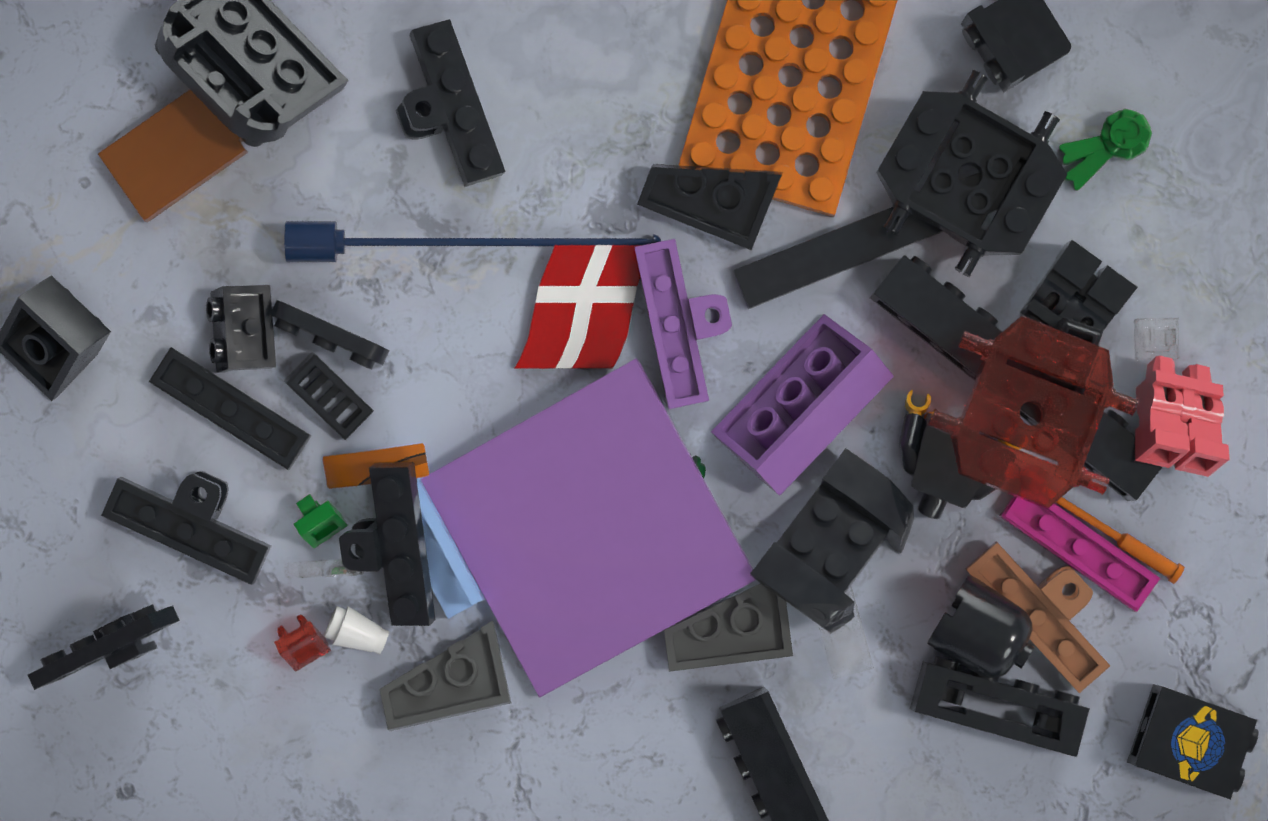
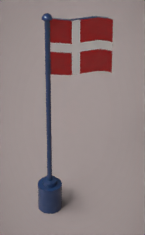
(579, 304)

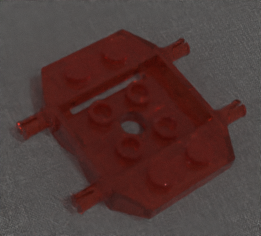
(1066, 420)

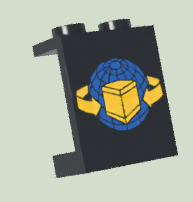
(1193, 742)

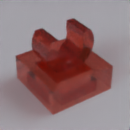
(302, 644)

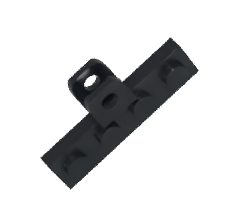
(449, 105)
(189, 523)
(395, 544)
(115, 641)

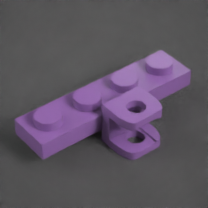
(677, 322)

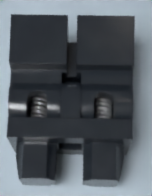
(1074, 274)

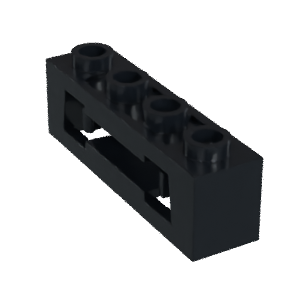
(1066, 724)

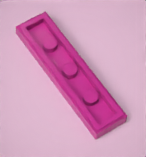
(1083, 550)

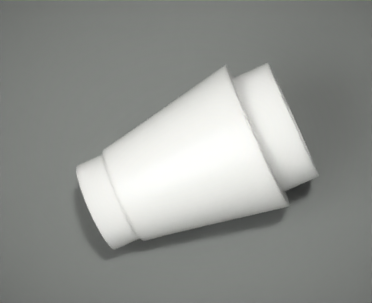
(355, 631)

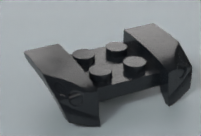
(836, 540)

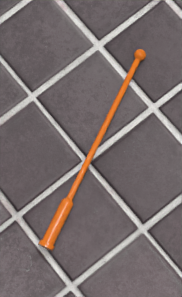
(1128, 543)

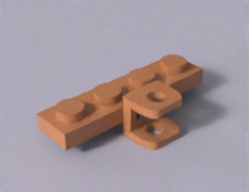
(1048, 611)

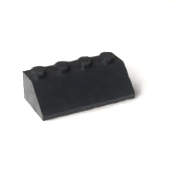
(769, 759)

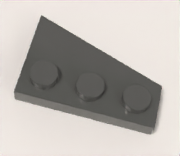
(731, 632)
(451, 684)

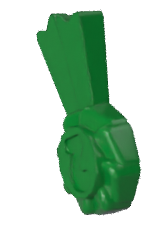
(1123, 136)

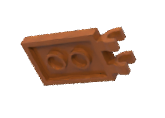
(171, 155)

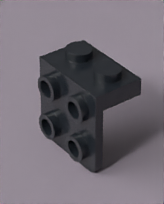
(1015, 39)

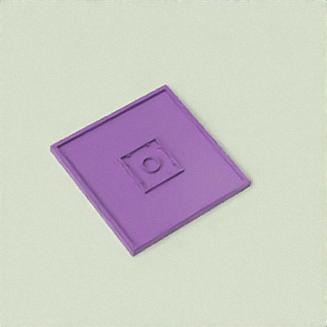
(588, 528)

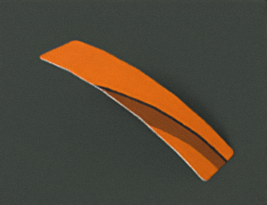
(353, 468)

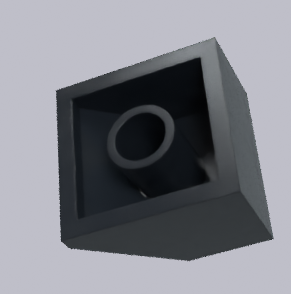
(51, 336)

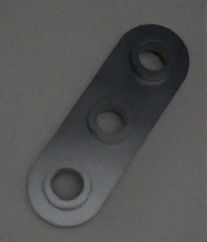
(328, 335)

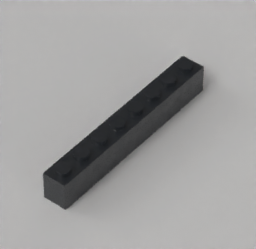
(941, 317)

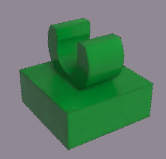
(319, 521)

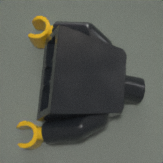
(931, 462)

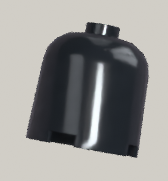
(985, 631)

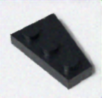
(712, 199)

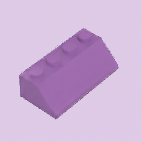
(802, 403)

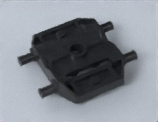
(991, 147)

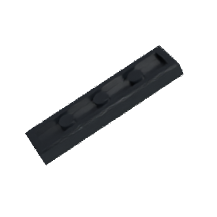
(230, 408)

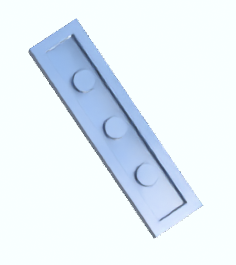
(448, 571)

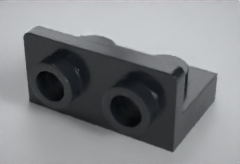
(241, 328)

